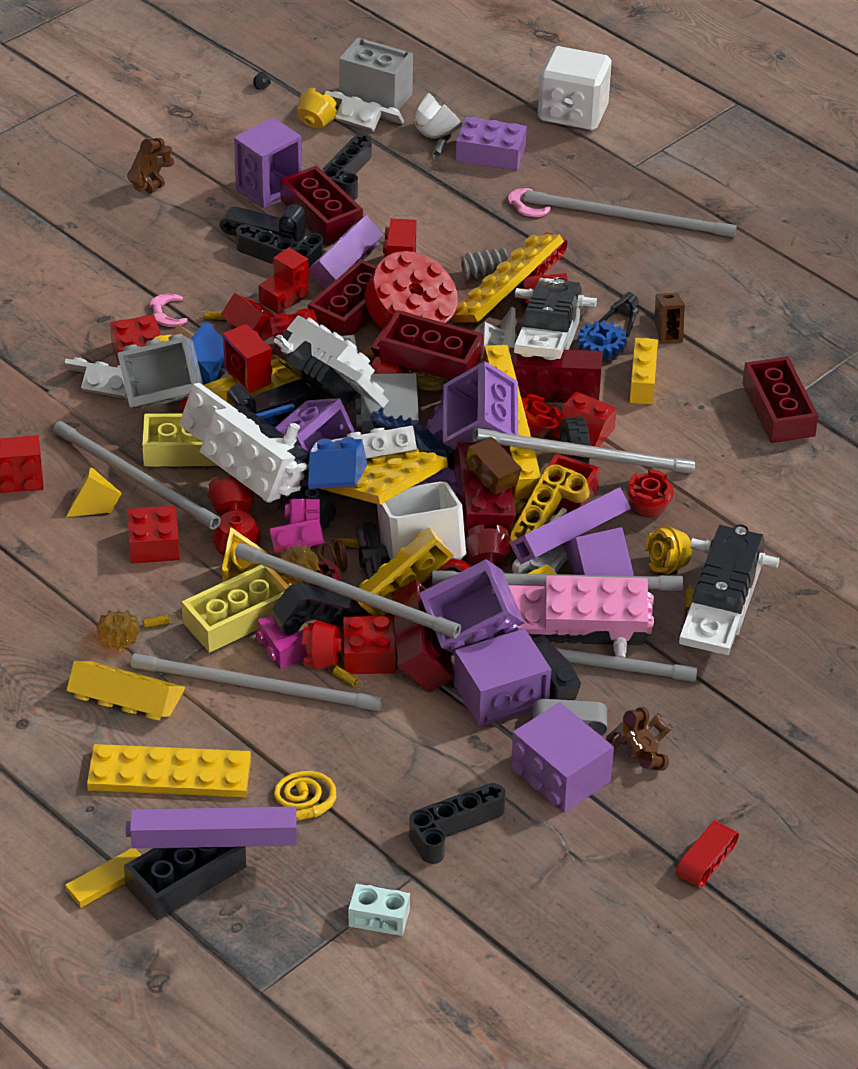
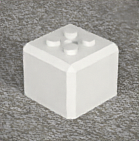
(574, 88)
(416, 510)

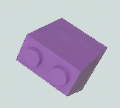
(599, 554)

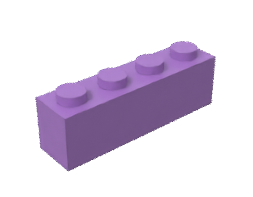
(346, 251)

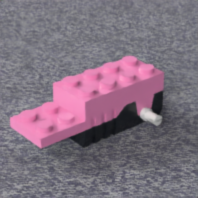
(588, 610)

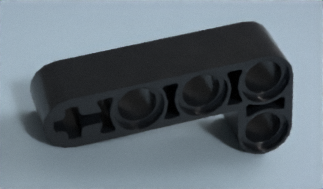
(348, 162)
(290, 225)
(266, 245)
(293, 392)
(312, 602)
(447, 817)

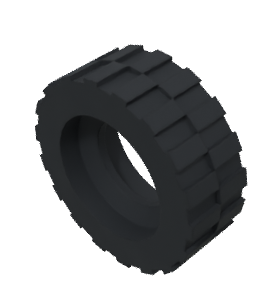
(575, 431)

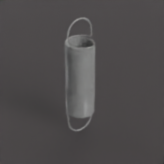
(439, 148)

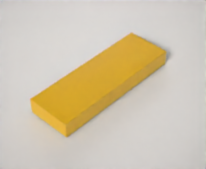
(101, 879)

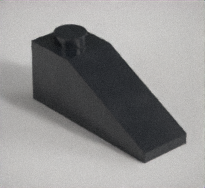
(564, 680)

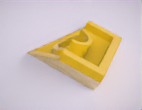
(94, 496)
(233, 565)

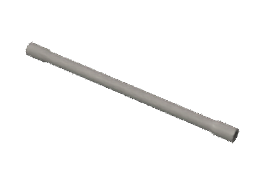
(718, 228)
(674, 464)
(201, 514)
(662, 583)
(438, 624)
(675, 671)
(359, 700)

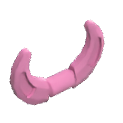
(514, 199)
(162, 319)

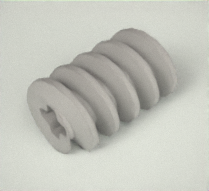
(482, 262)

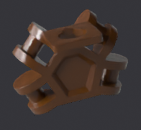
(148, 165)
(635, 733)

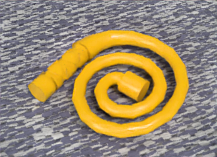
(301, 784)

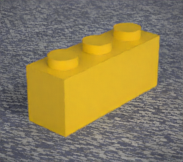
(643, 371)

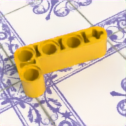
(555, 491)

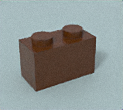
(493, 465)

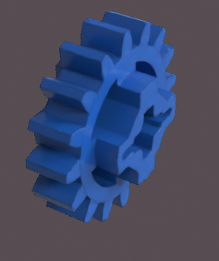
(602, 338)

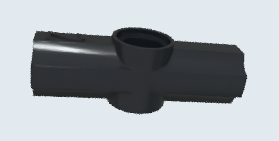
(371, 551)

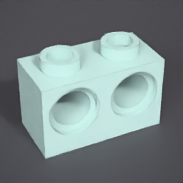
(379, 909)

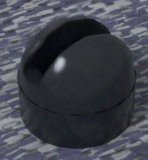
(261, 81)

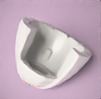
(435, 120)

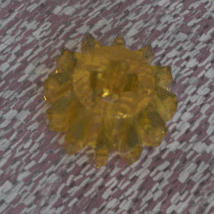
(300, 556)
(118, 629)

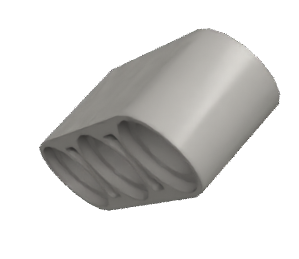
(590, 712)

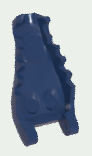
(424, 438)

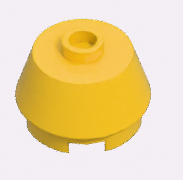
(316, 109)
(668, 550)

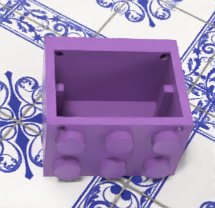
(264, 158)
(481, 400)
(318, 421)
(476, 601)
(501, 676)
(561, 757)

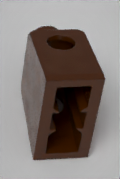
(671, 310)

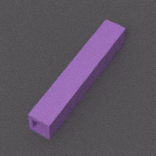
(570, 525)
(212, 827)

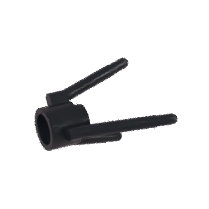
(625, 306)

